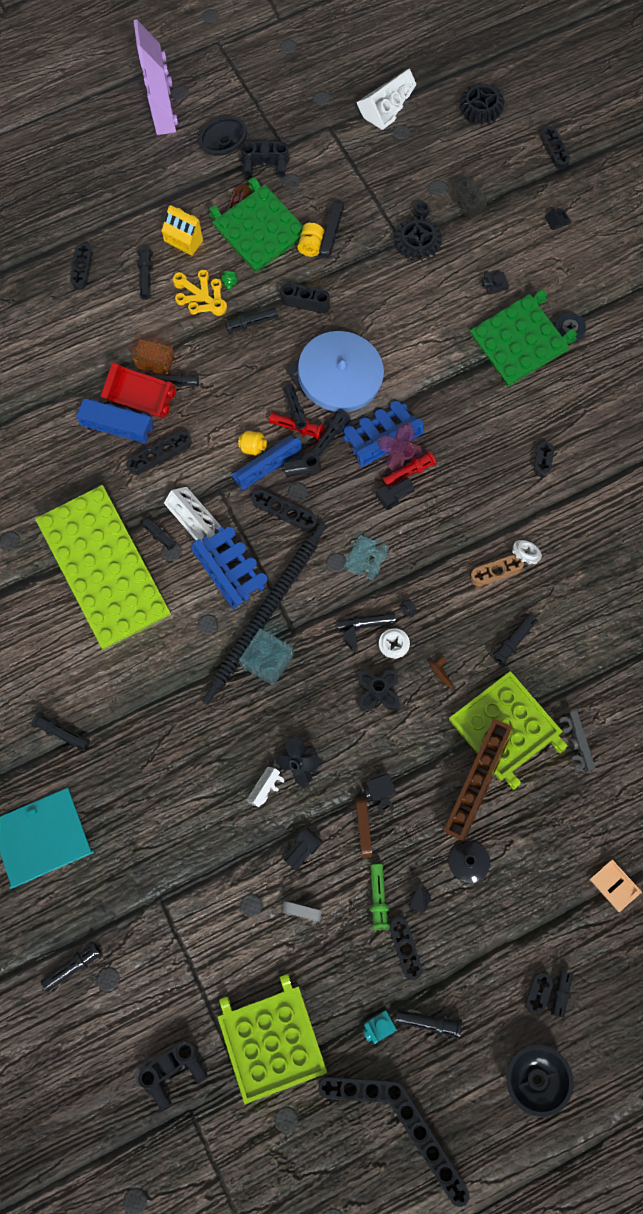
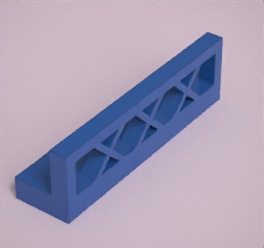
(267, 462)

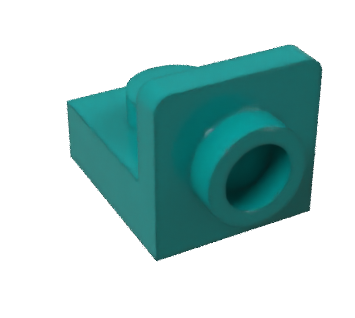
(379, 1027)

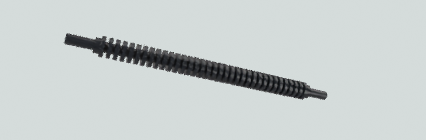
(265, 612)

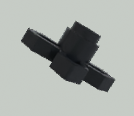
(372, 683)
(301, 760)

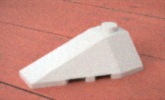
(385, 102)

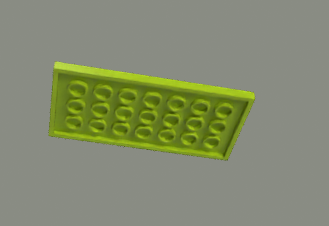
(102, 567)

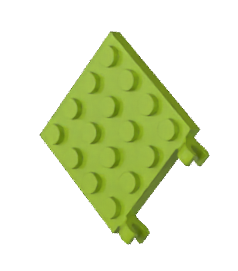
(514, 705)
(271, 1043)

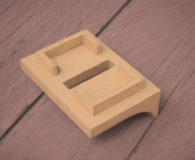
(623, 894)

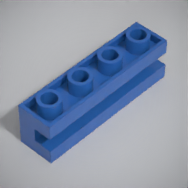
(115, 420)

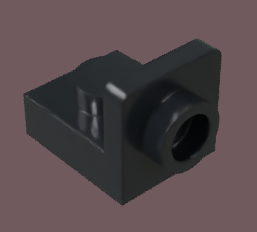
(495, 282)

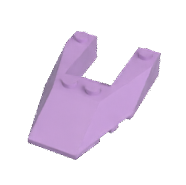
(156, 80)

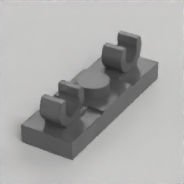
(578, 742)

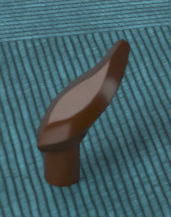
(440, 673)

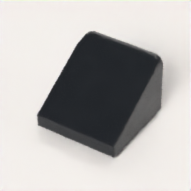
(557, 218)
(350, 640)

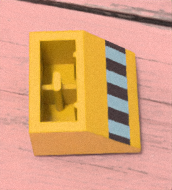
(182, 230)

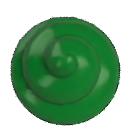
(229, 279)

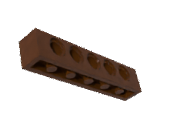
(478, 780)

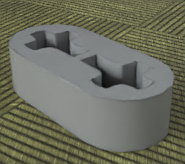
(301, 911)

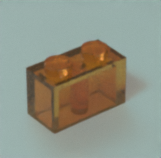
(153, 356)

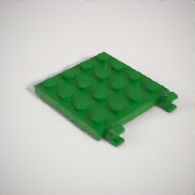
(258, 226)
(521, 338)

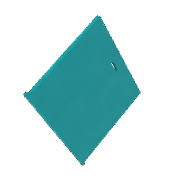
(41, 838)

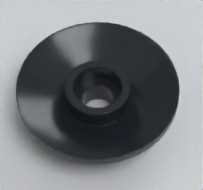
(464, 871)

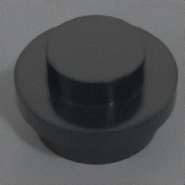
(421, 210)
(408, 608)

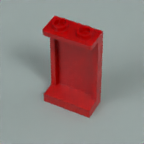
(138, 391)

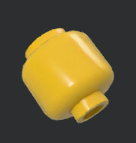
(252, 443)

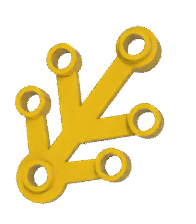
(200, 295)

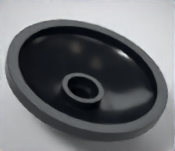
(223, 136)

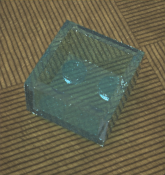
(266, 657)

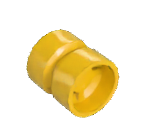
(310, 239)

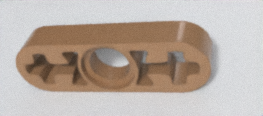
(512, 570)

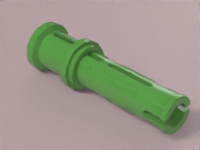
(379, 908)

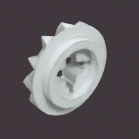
(521, 546)
(392, 635)

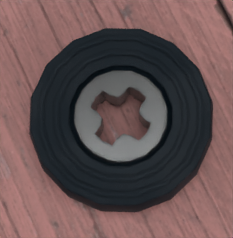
(573, 321)

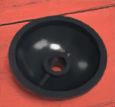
(555, 1085)

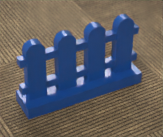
(370, 450)
(213, 565)

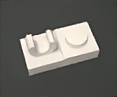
(266, 782)

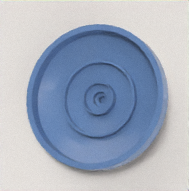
(340, 371)

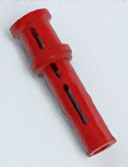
(311, 429)
(416, 465)

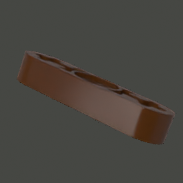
(364, 831)

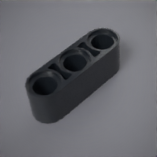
(305, 298)

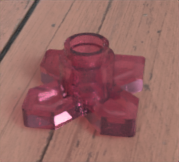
(400, 448)

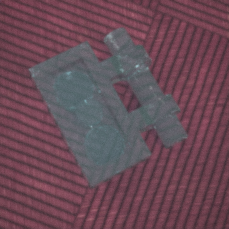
(361, 554)

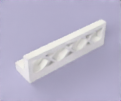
(190, 518)

